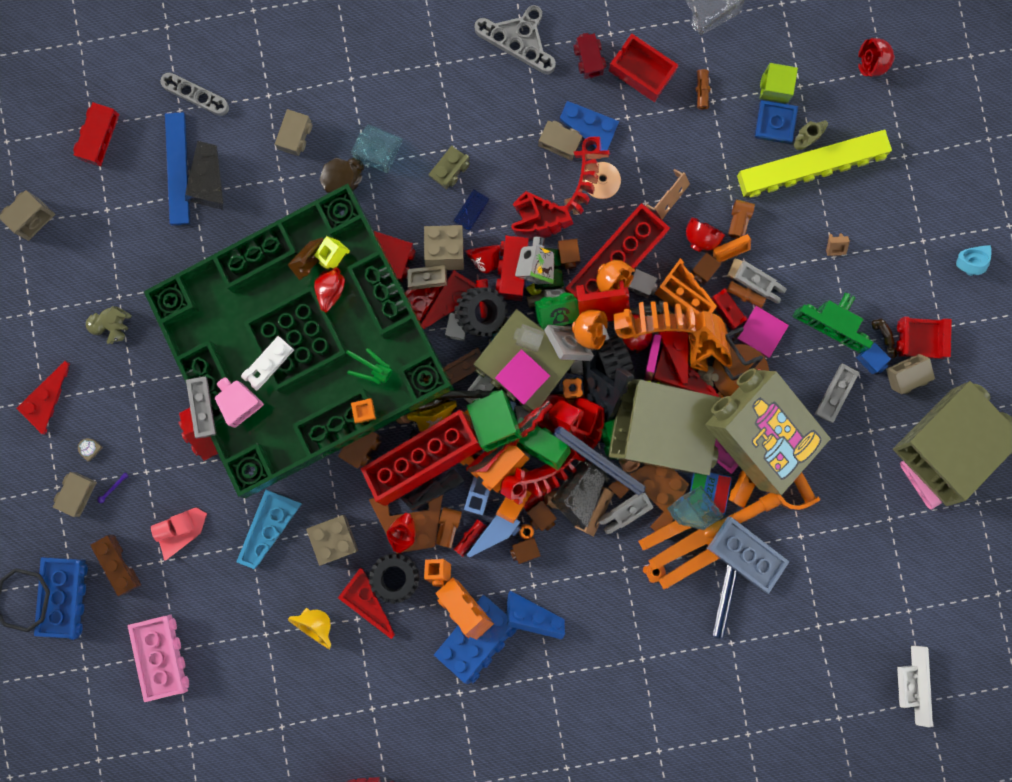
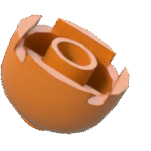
(611, 273)
(589, 329)

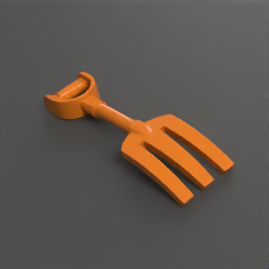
(703, 537)

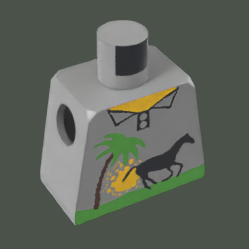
(536, 263)

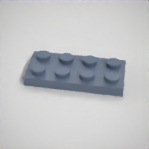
(748, 555)

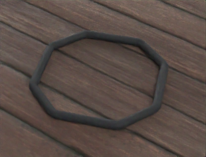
(44, 605)

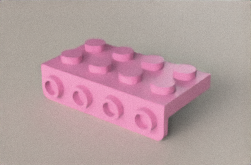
(158, 658)

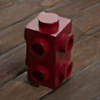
(588, 50)

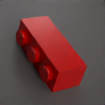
(96, 134)

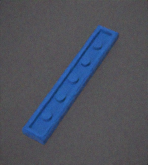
(177, 168)

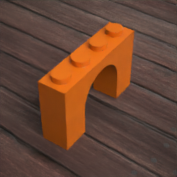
(503, 466)

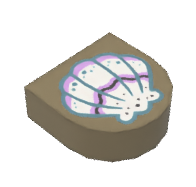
(89, 448)

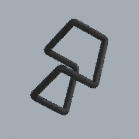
(756, 361)

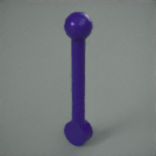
(101, 499)

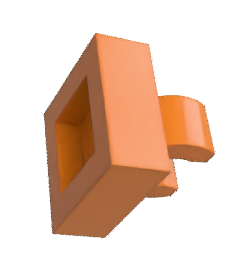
(363, 411)

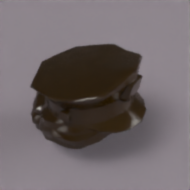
(340, 172)

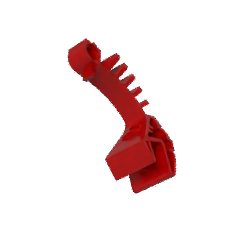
(545, 218)
(581, 419)

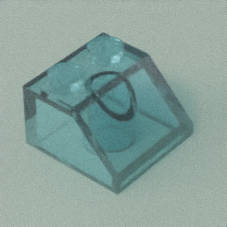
(376, 148)

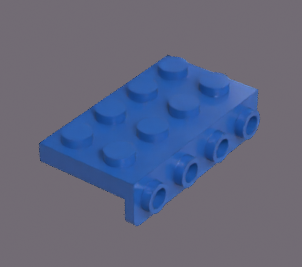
(65, 605)
(467, 655)

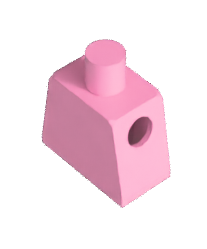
(236, 402)

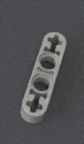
(195, 92)

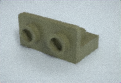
(449, 167)

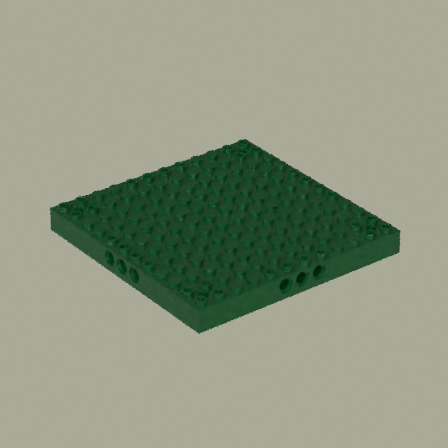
(248, 296)

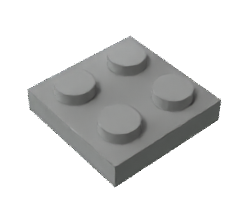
(566, 345)

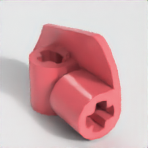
(178, 531)

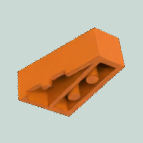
(683, 289)
(463, 609)

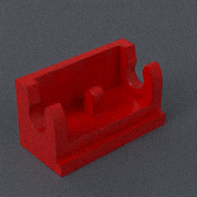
(728, 309)

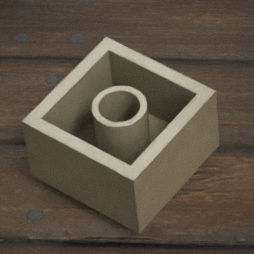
(26, 215)
(444, 246)
(332, 540)

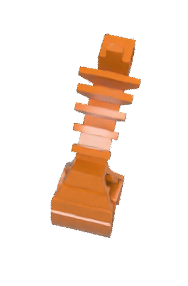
(704, 331)

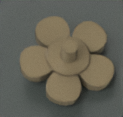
(708, 376)

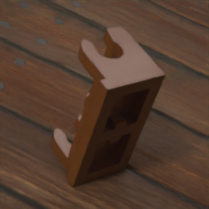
(305, 259)

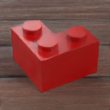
(202, 446)

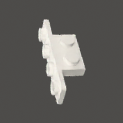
(915, 686)

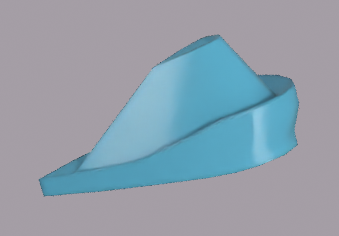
(974, 260)

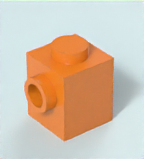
(437, 572)

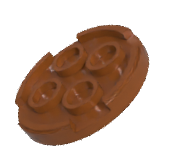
(725, 384)

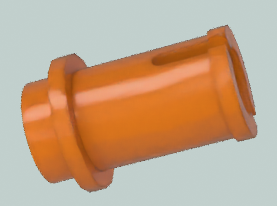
(531, 531)

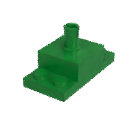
(836, 322)

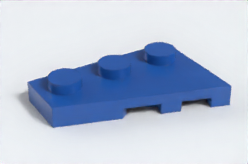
(589, 123)
(533, 618)

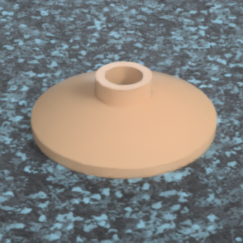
(609, 187)

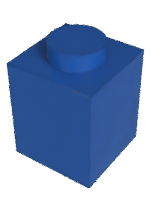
(874, 359)

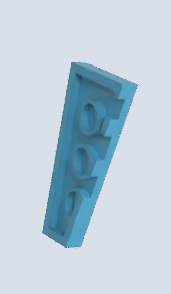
(269, 522)

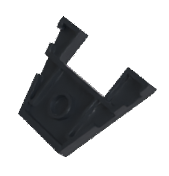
(602, 389)
(431, 489)

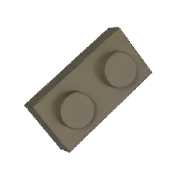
(427, 277)

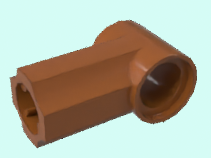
(741, 213)
(448, 523)

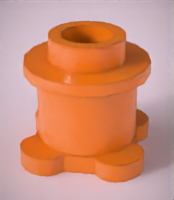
(577, 393)
(654, 578)

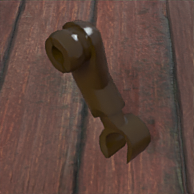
(888, 336)
(433, 404)

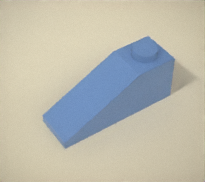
(496, 532)

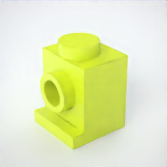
(331, 252)

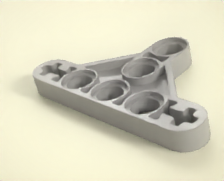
(511, 34)

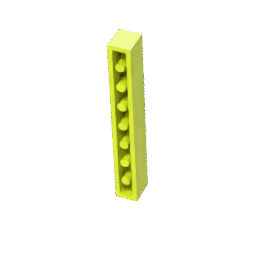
(814, 163)

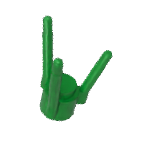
(381, 372)

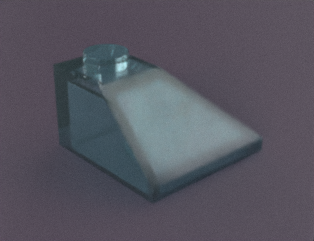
(695, 510)

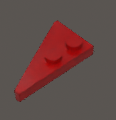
(447, 298)
(676, 348)
(666, 374)
(41, 402)
(364, 602)

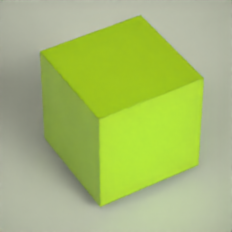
(778, 83)

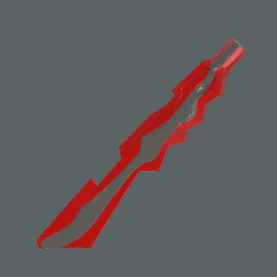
(487, 459)

